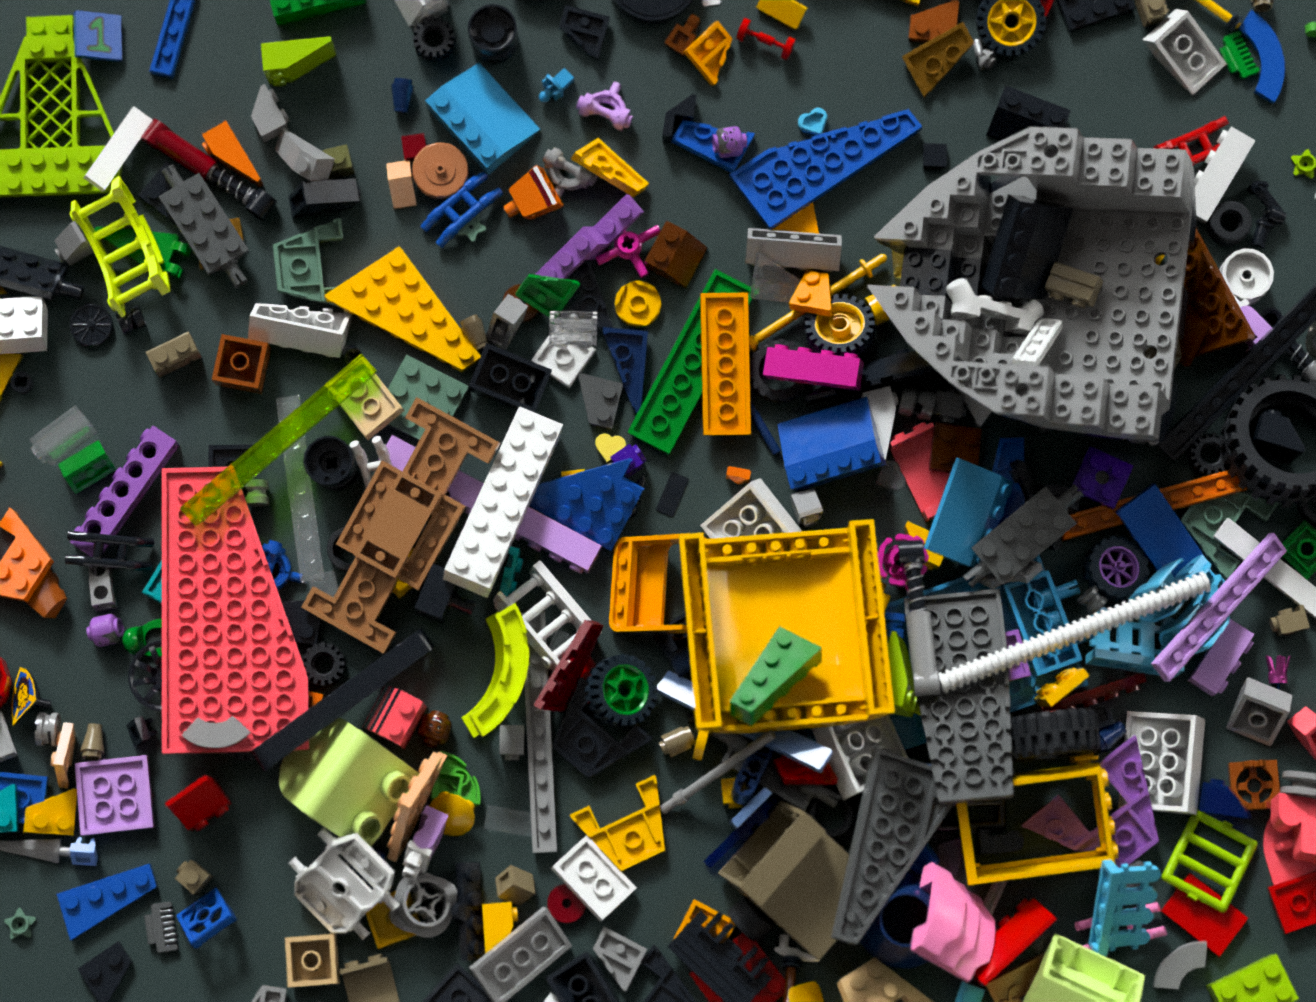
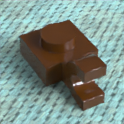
(682, 37)

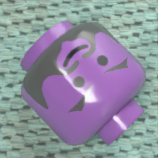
(729, 142)
(105, 630)

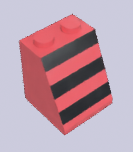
(395, 716)

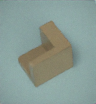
(515, 885)

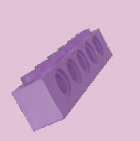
(124, 506)

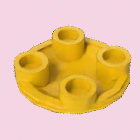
(459, 813)

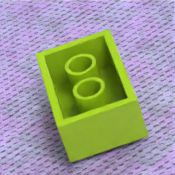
(1256, 982)

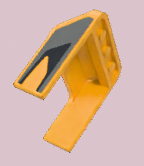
(640, 585)

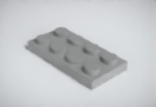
(520, 956)

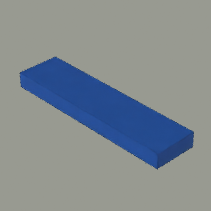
(171, 38)

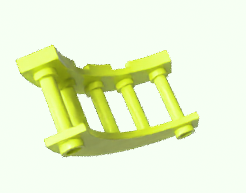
(144, 240)
(508, 674)

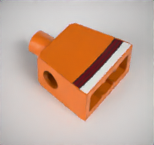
(533, 195)

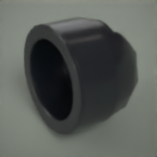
(346, 350)

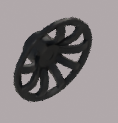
(155, 679)

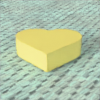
(609, 445)

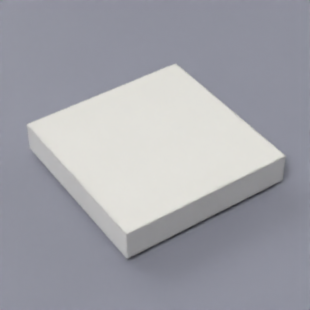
(564, 362)

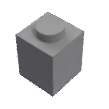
(512, 741)

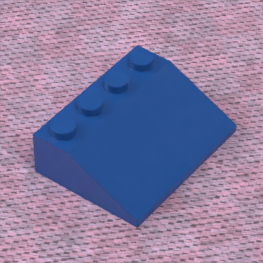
(830, 444)

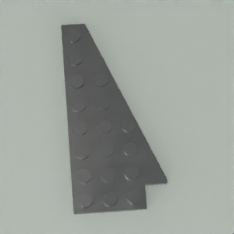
(891, 830)

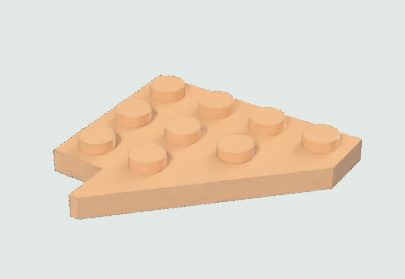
(412, 804)

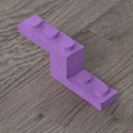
(592, 240)

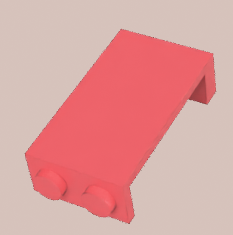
(913, 457)

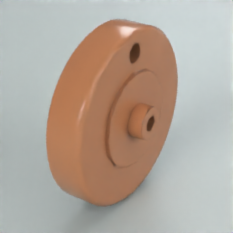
(440, 170)

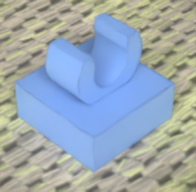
(84, 853)

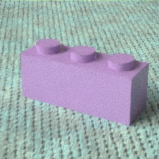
(1222, 659)

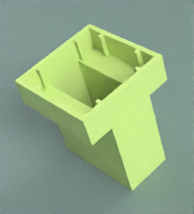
(1082, 975)

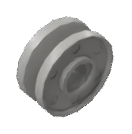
(1302, 784)

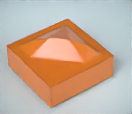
(738, 475)

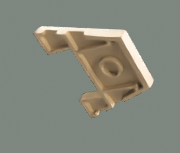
(878, 984)

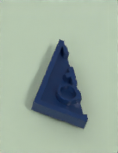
(629, 356)

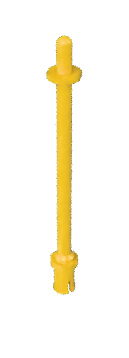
(864, 269)

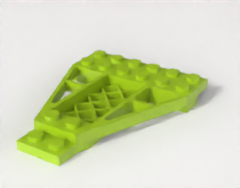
(46, 169)

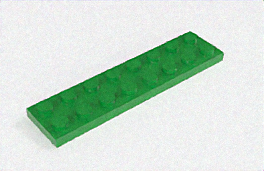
(680, 378)

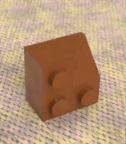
(241, 363)

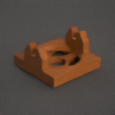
(1268, 766)

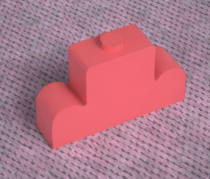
(1299, 815)

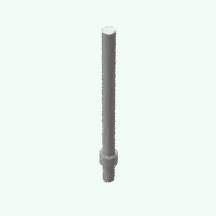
(682, 796)

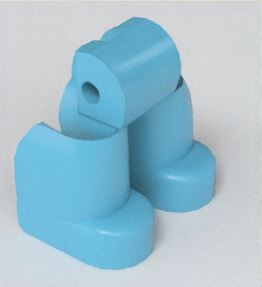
(1165, 577)

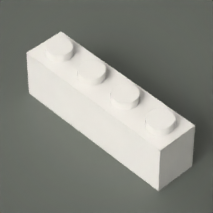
(1220, 171)

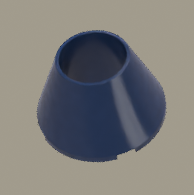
(880, 945)

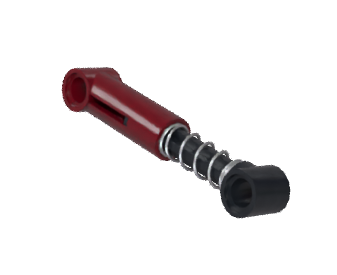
(165, 140)

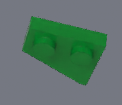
(546, 292)

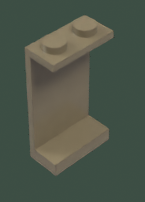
(370, 980)

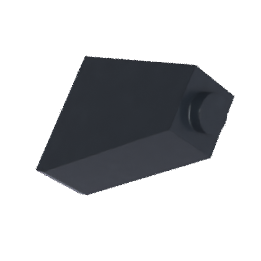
(323, 197)

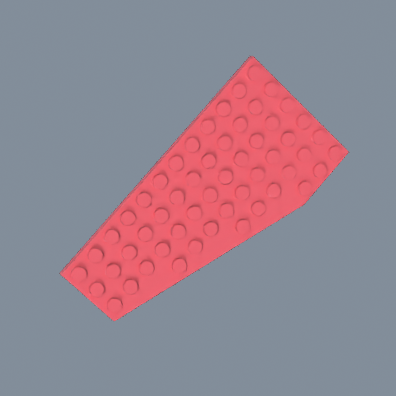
(222, 624)

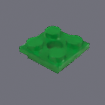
(1301, 563)

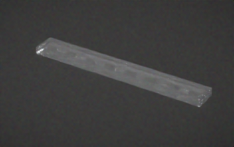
(301, 502)

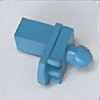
(555, 86)

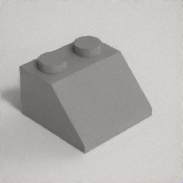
(1259, 711)

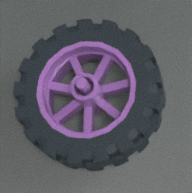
(1125, 549)

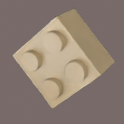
(312, 960)

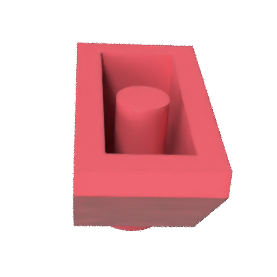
(1304, 728)

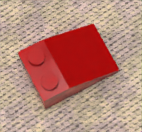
(199, 803)

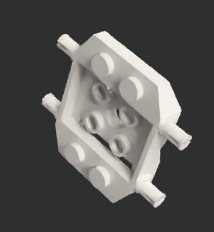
(317, 883)

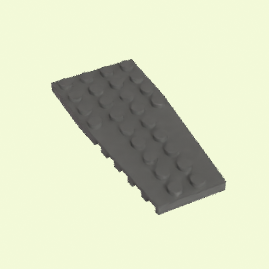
(972, 725)

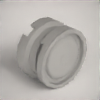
(47, 728)

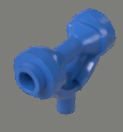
(276, 554)

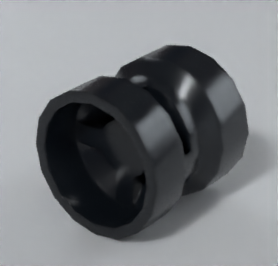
(132, 320)

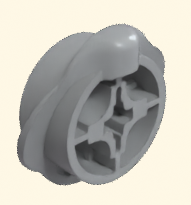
(445, 893)

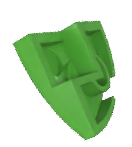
(456, 780)

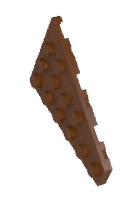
(1213, 301)

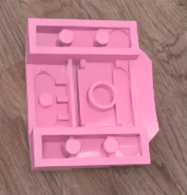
(957, 928)

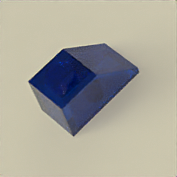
(1222, 800)

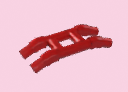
(1201, 135)

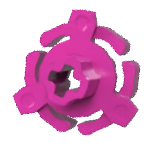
(891, 558)

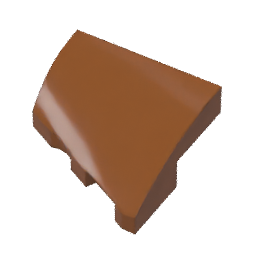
(48, 596)

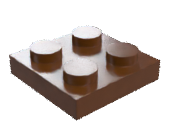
(952, 442)

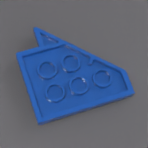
(591, 501)

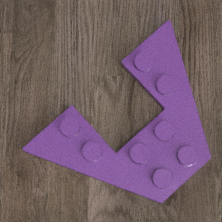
(1132, 822)

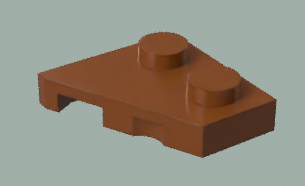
(933, 22)

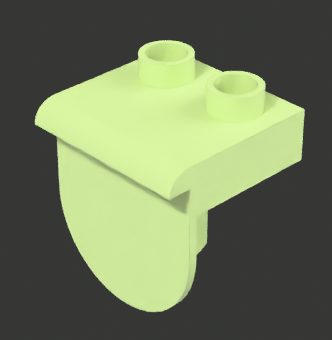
(346, 781)

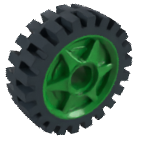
(605, 694)

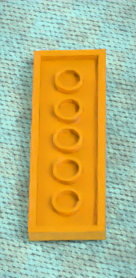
(725, 364)

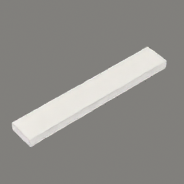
(1280, 575)

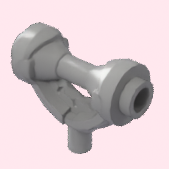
(555, 162)

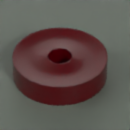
(555, 907)

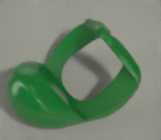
(135, 637)

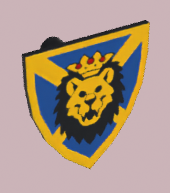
(26, 696)

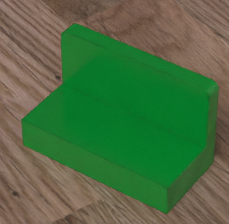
(86, 467)

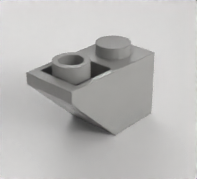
(267, 116)
(806, 507)

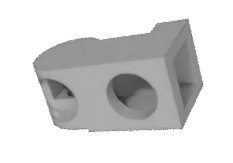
(101, 588)

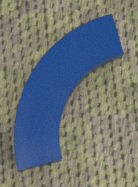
(1270, 56)

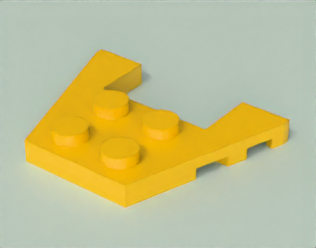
(631, 837)

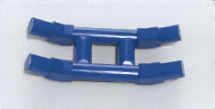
(459, 222)

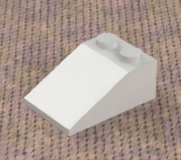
(1184, 50)

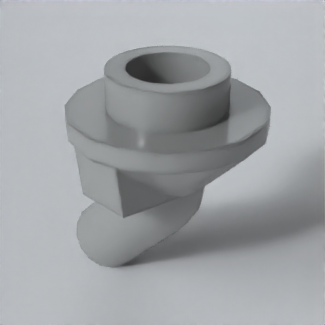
(985, 57)

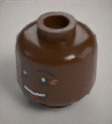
(435, 729)

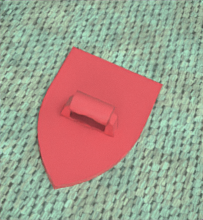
(1279, 856)

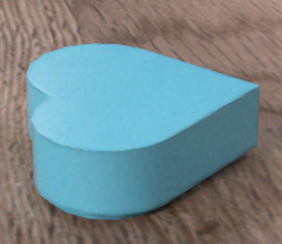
(813, 122)

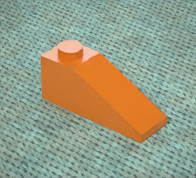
(228, 151)

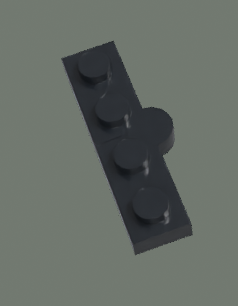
(469, 911)

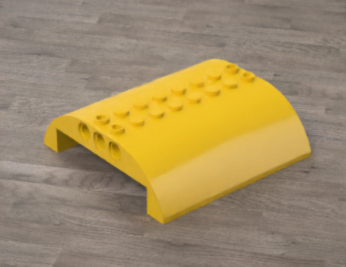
(807, 583)

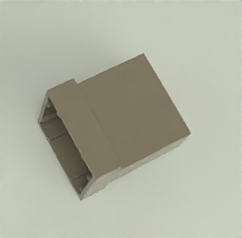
(792, 876)

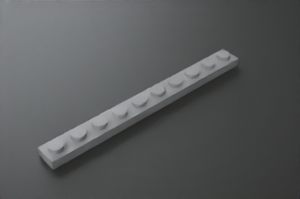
(539, 752)

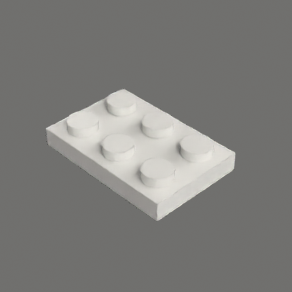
(593, 878)

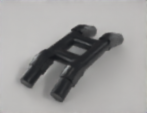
(101, 539)

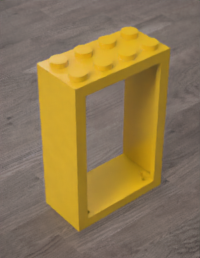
(1051, 864)

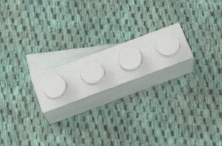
(300, 328)

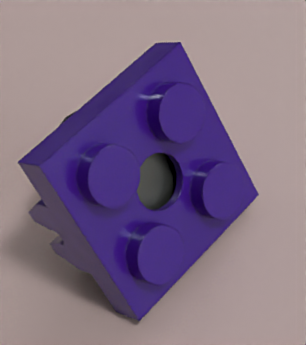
(1102, 477)

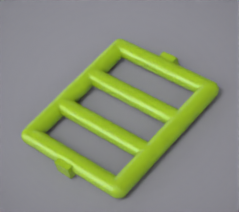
(1178, 857)

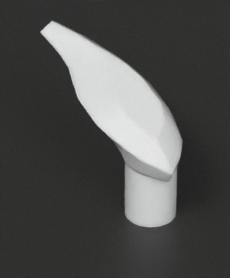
(785, 950)

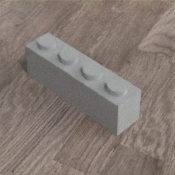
(795, 249)

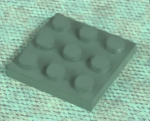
(428, 384)

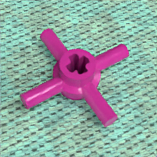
(632, 253)

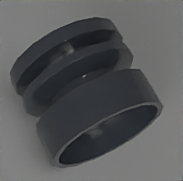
(321, 454)

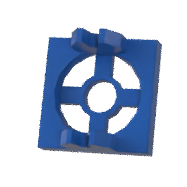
(197, 909)

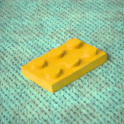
(1065, 682)

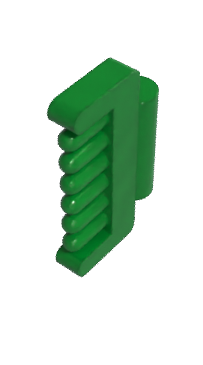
(1233, 56)

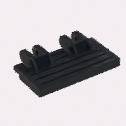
(717, 963)

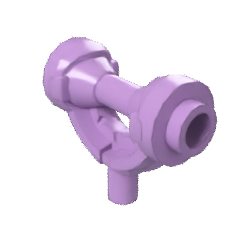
(591, 106)

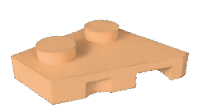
(63, 757)

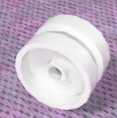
(1254, 267)

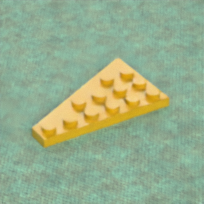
(402, 303)

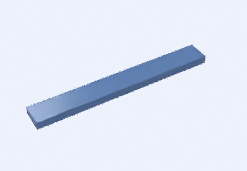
(786, 742)

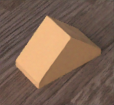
(401, 184)

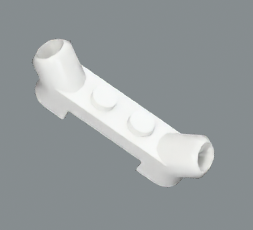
(968, 305)

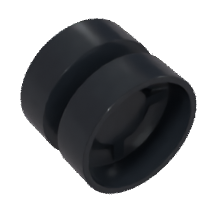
(493, 33)

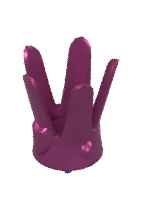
(1277, 675)

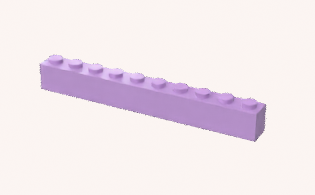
(535, 527)

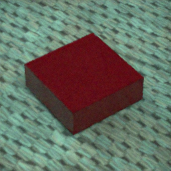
(412, 145)

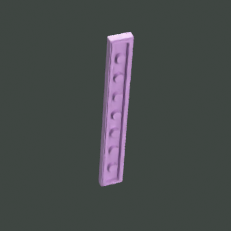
(1218, 607)

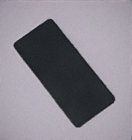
(672, 494)

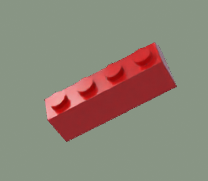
(1013, 937)

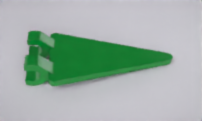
(166, 242)

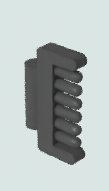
(155, 930)

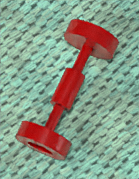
(766, 39)

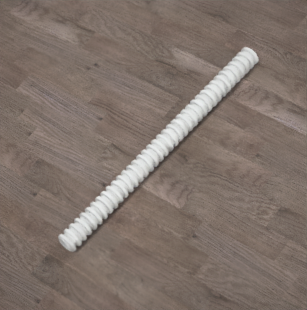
(1074, 632)

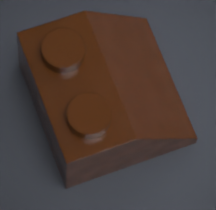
(675, 254)

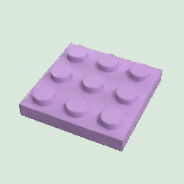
(114, 795)

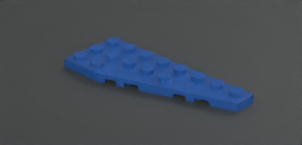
(796, 175)

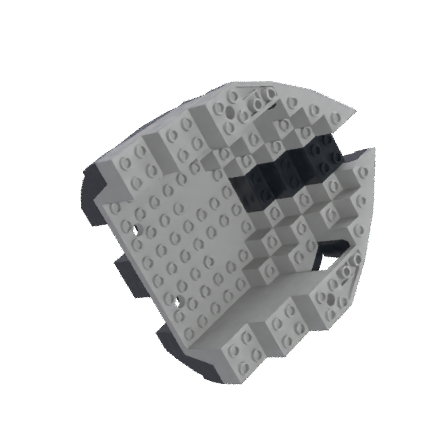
(1124, 215)

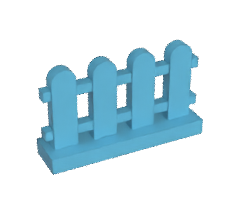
(1123, 657)
(1109, 902)

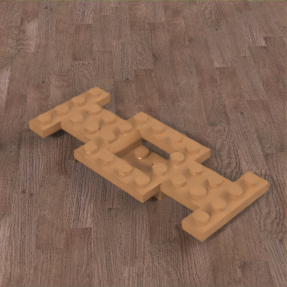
(392, 519)

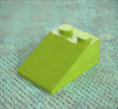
(293, 58)
(901, 677)

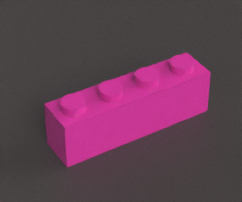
(813, 368)

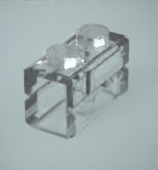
(573, 329)

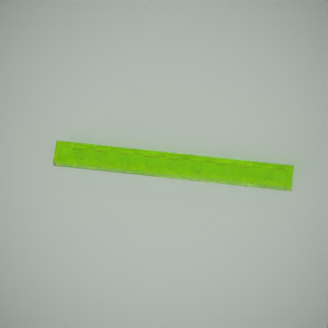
(278, 440)

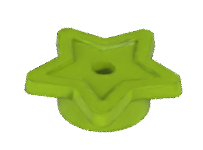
(1300, 168)

